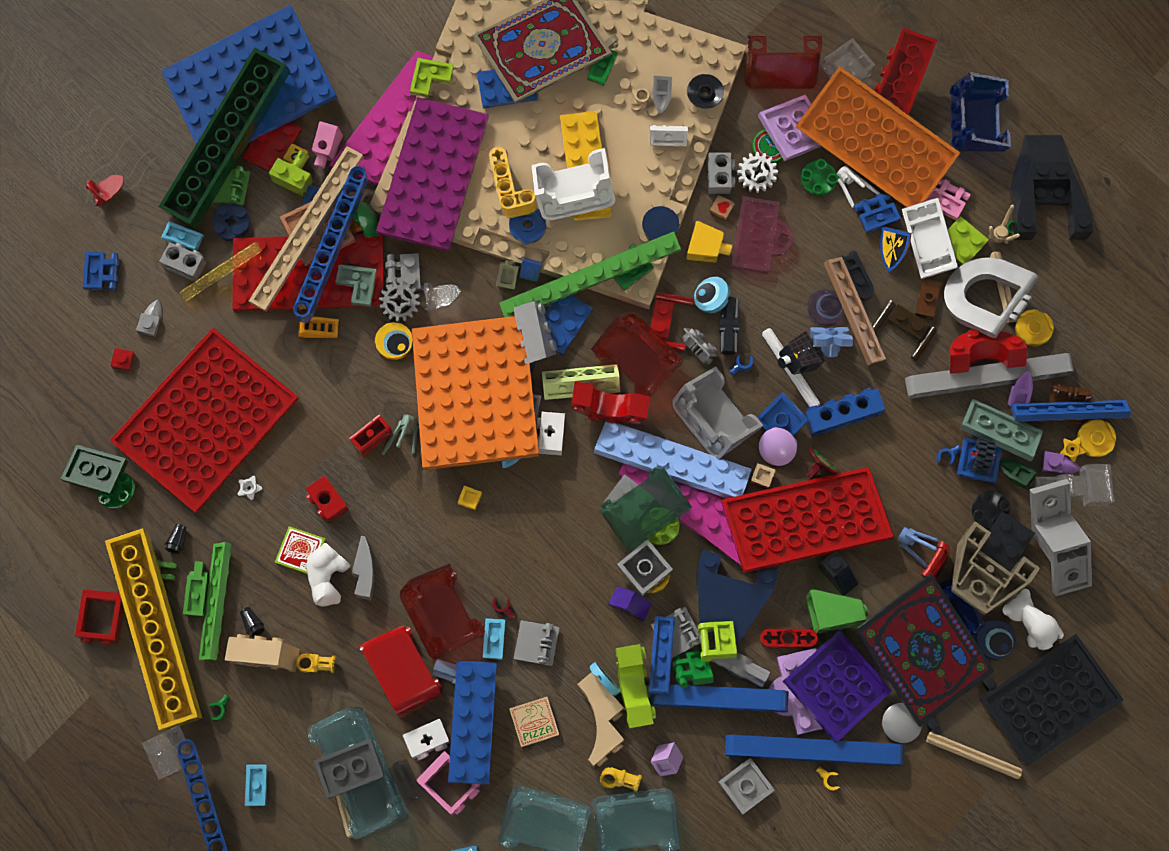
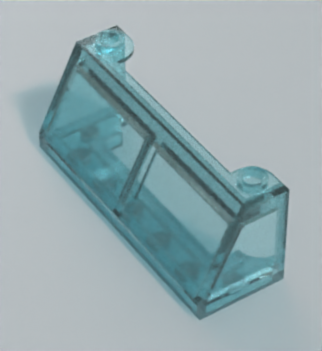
(371, 805)

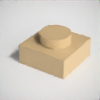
(762, 476)

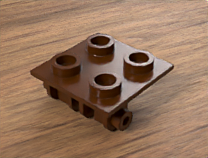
(1069, 393)

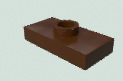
(928, 298)

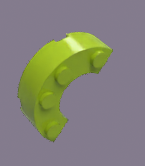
(632, 685)

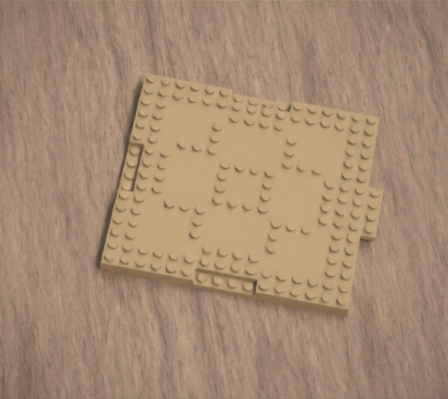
(532, 134)

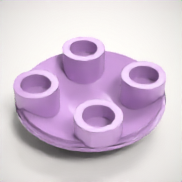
(777, 446)

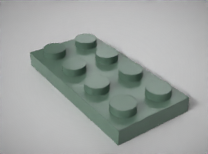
(999, 427)

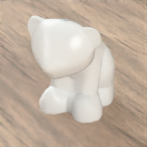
(320, 567)
(1042, 628)

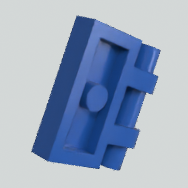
(882, 216)
(95, 268)

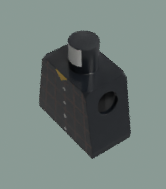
(800, 355)

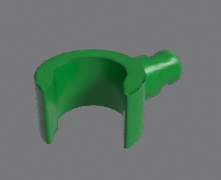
(222, 703)

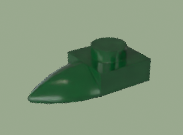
(1018, 472)

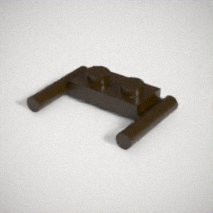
(907, 323)

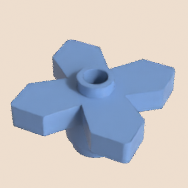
(831, 339)

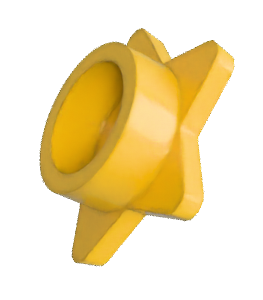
(1077, 448)

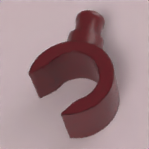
(507, 611)

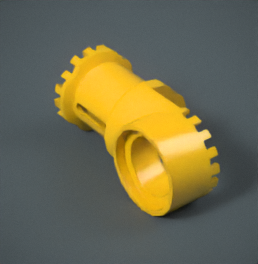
(317, 663)
(622, 778)

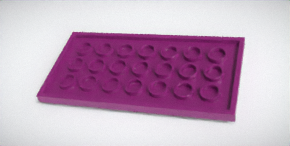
(432, 174)

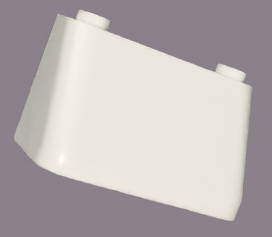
(575, 188)

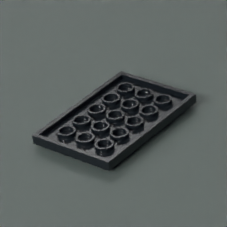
(1051, 699)

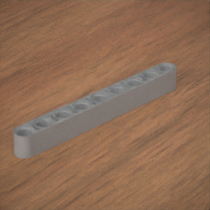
(987, 376)

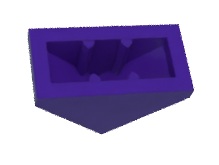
(630, 603)

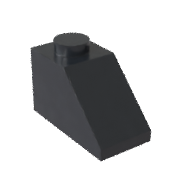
(838, 573)

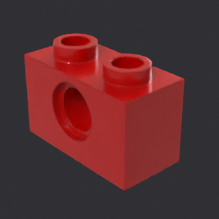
(323, 488)

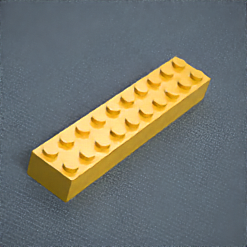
(153, 630)

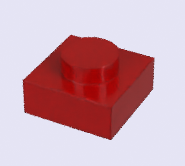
(122, 359)

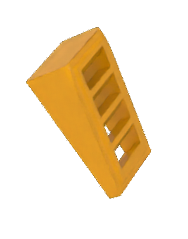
(310, 333)

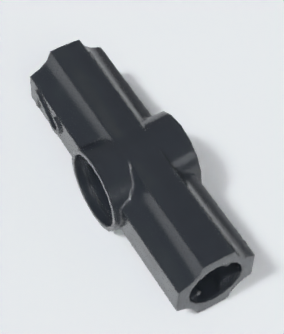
(729, 327)

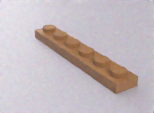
(854, 311)

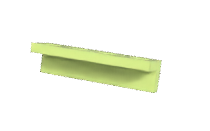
(563, 385)

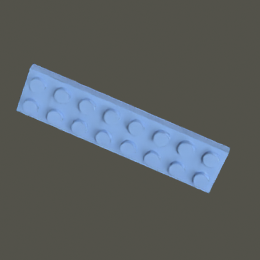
(681, 462)

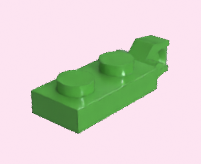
(196, 591)

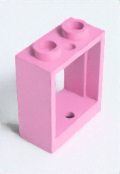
(434, 768)

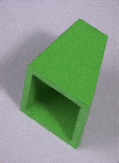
(834, 612)

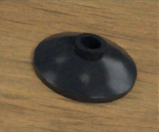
(708, 84)

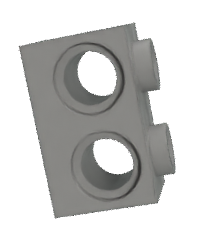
(720, 173)
(180, 265)

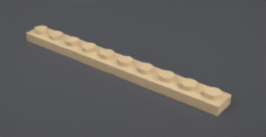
(305, 230)

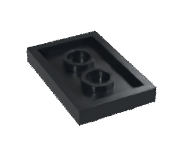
(1007, 541)

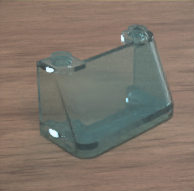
(636, 820)
(543, 821)

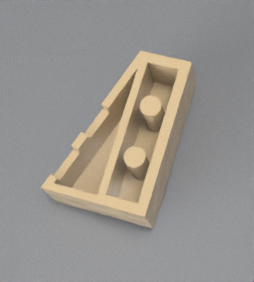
(261, 652)

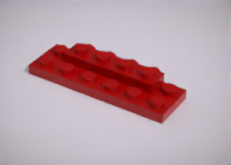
(905, 69)

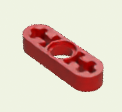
(803, 643)

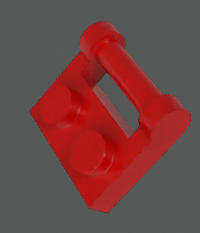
(938, 560)

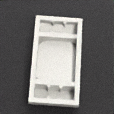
(930, 238)

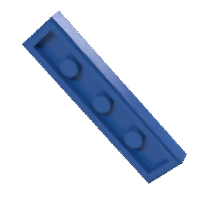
(661, 655)

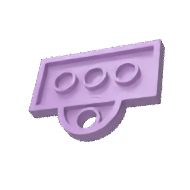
(801, 717)

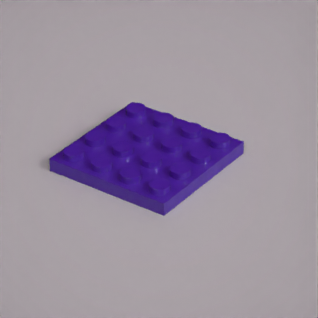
(837, 686)

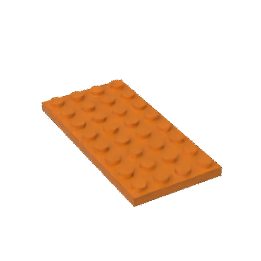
(877, 139)

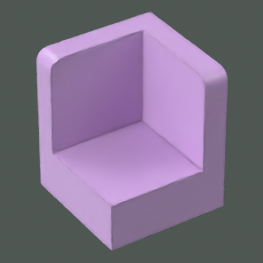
(667, 759)

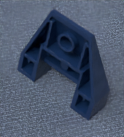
(729, 598)

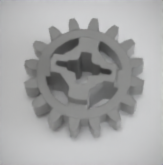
(400, 293)

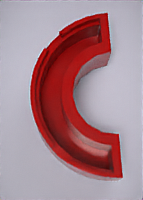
(976, 346)
(615, 408)

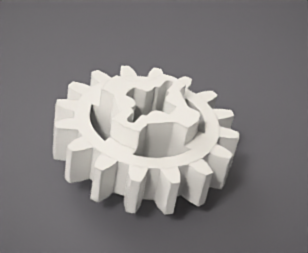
(750, 170)

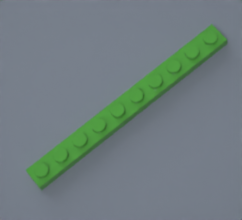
(596, 273)

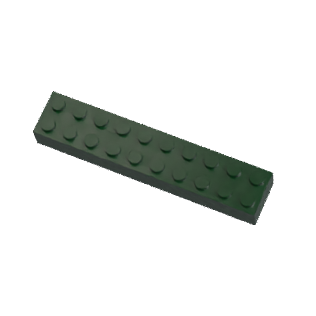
(225, 138)

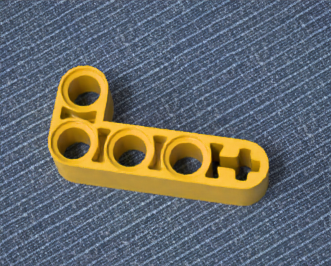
(504, 182)

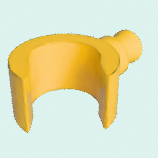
(824, 774)

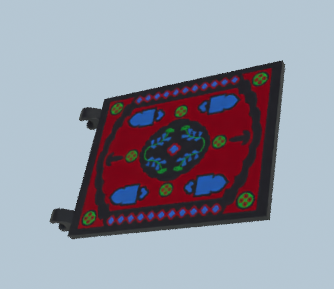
(925, 651)

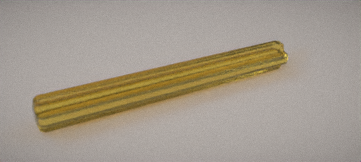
(220, 271)

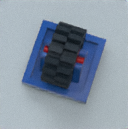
(979, 460)

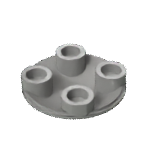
(899, 724)

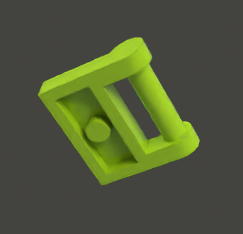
(724, 640)

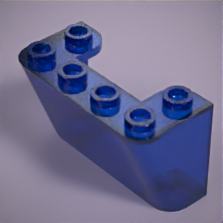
(976, 113)

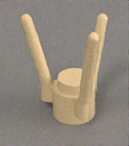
(1001, 233)

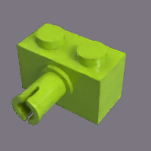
(291, 175)

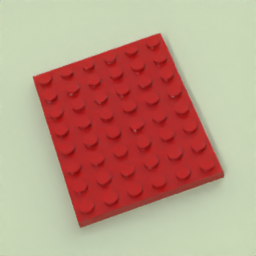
(204, 420)

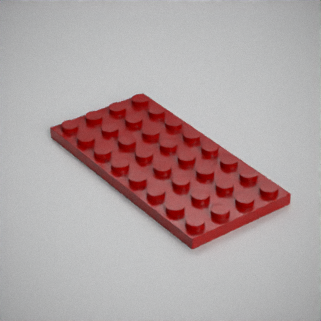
(247, 277)
(806, 519)

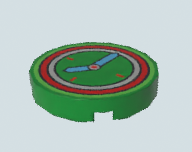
(763, 144)

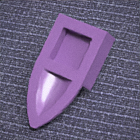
(1022, 390)
(1058, 464)

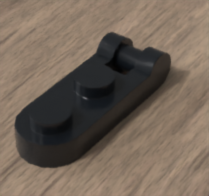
(859, 276)

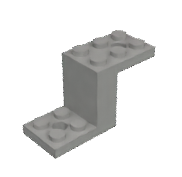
(1061, 537)

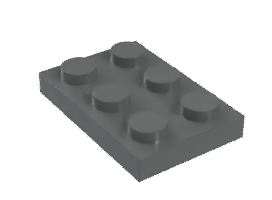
(349, 768)

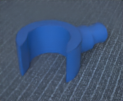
(738, 367)
(951, 452)

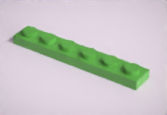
(215, 602)

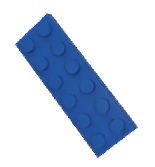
(472, 723)

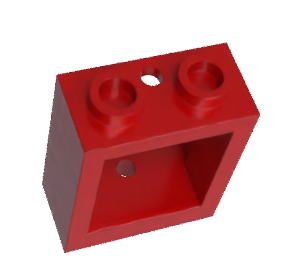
(100, 596)

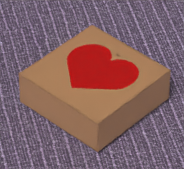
(722, 207)

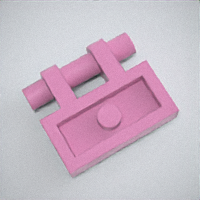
(950, 205)

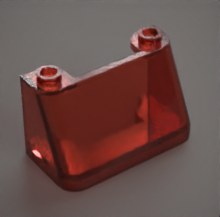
(638, 353)
(439, 612)

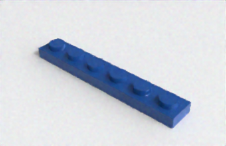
(1070, 410)

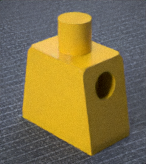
(707, 244)

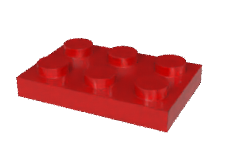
(272, 145)

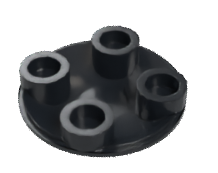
(988, 507)

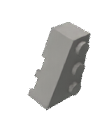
(535, 331)

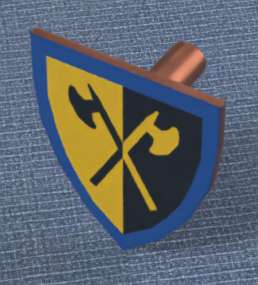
(894, 246)

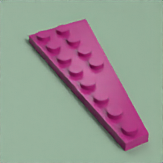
(383, 124)
(703, 518)

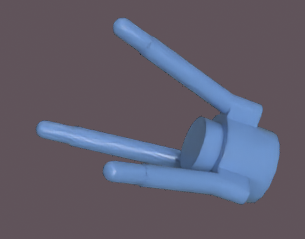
(909, 537)

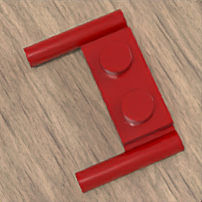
(662, 316)

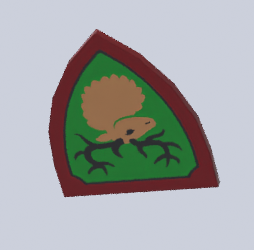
(822, 462)

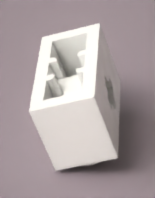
(555, 423)
(416, 737)

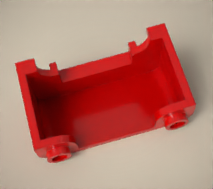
(401, 670)

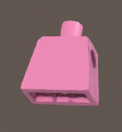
(326, 143)

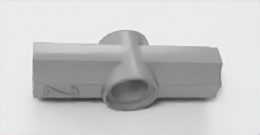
(744, 668)

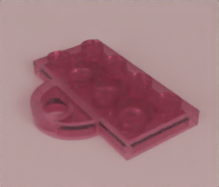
(759, 235)

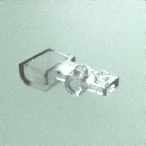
(1093, 484)

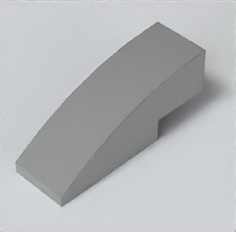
(364, 571)

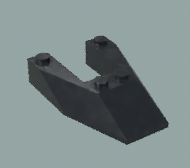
(1048, 177)

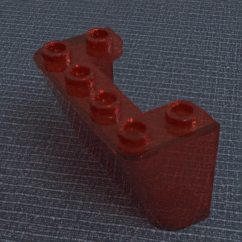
(782, 69)

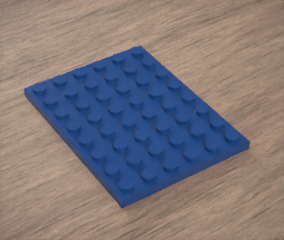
(206, 76)

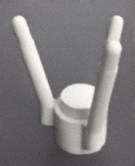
(848, 175)

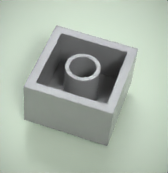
(644, 568)

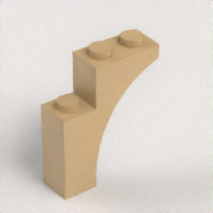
(605, 709)

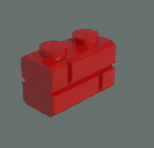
(371, 436)

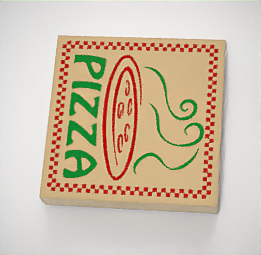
(534, 722)

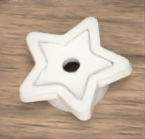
(244, 484)

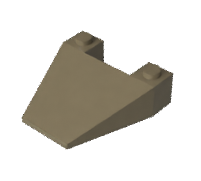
(983, 580)

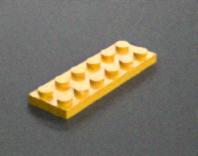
(580, 138)

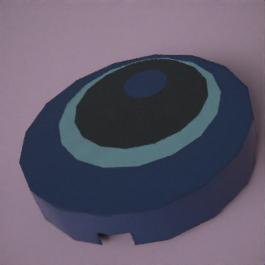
(996, 639)

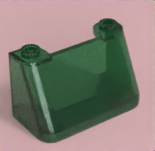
(645, 509)

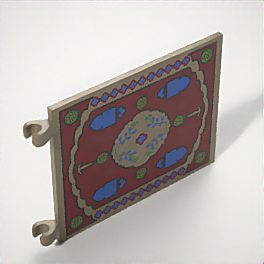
(542, 46)

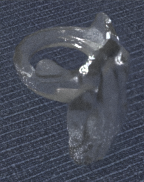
(440, 295)

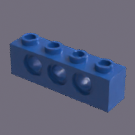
(869, 397)

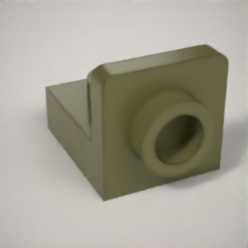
(507, 274)

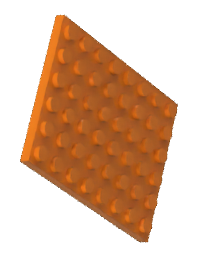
(473, 393)

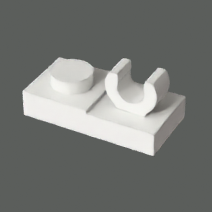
(668, 135)

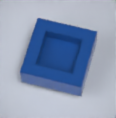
(530, 269)

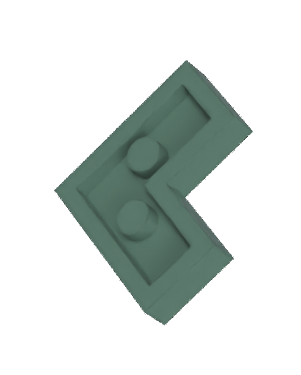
(361, 279)

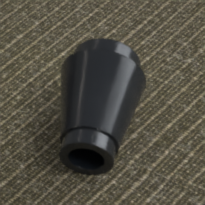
(176, 539)
(251, 622)

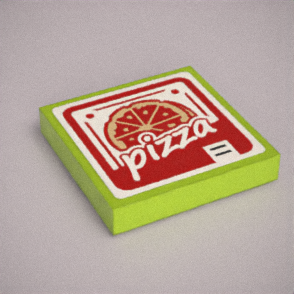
(297, 548)

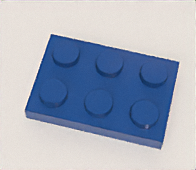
(493, 91)
(566, 320)

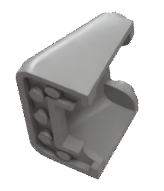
(713, 415)

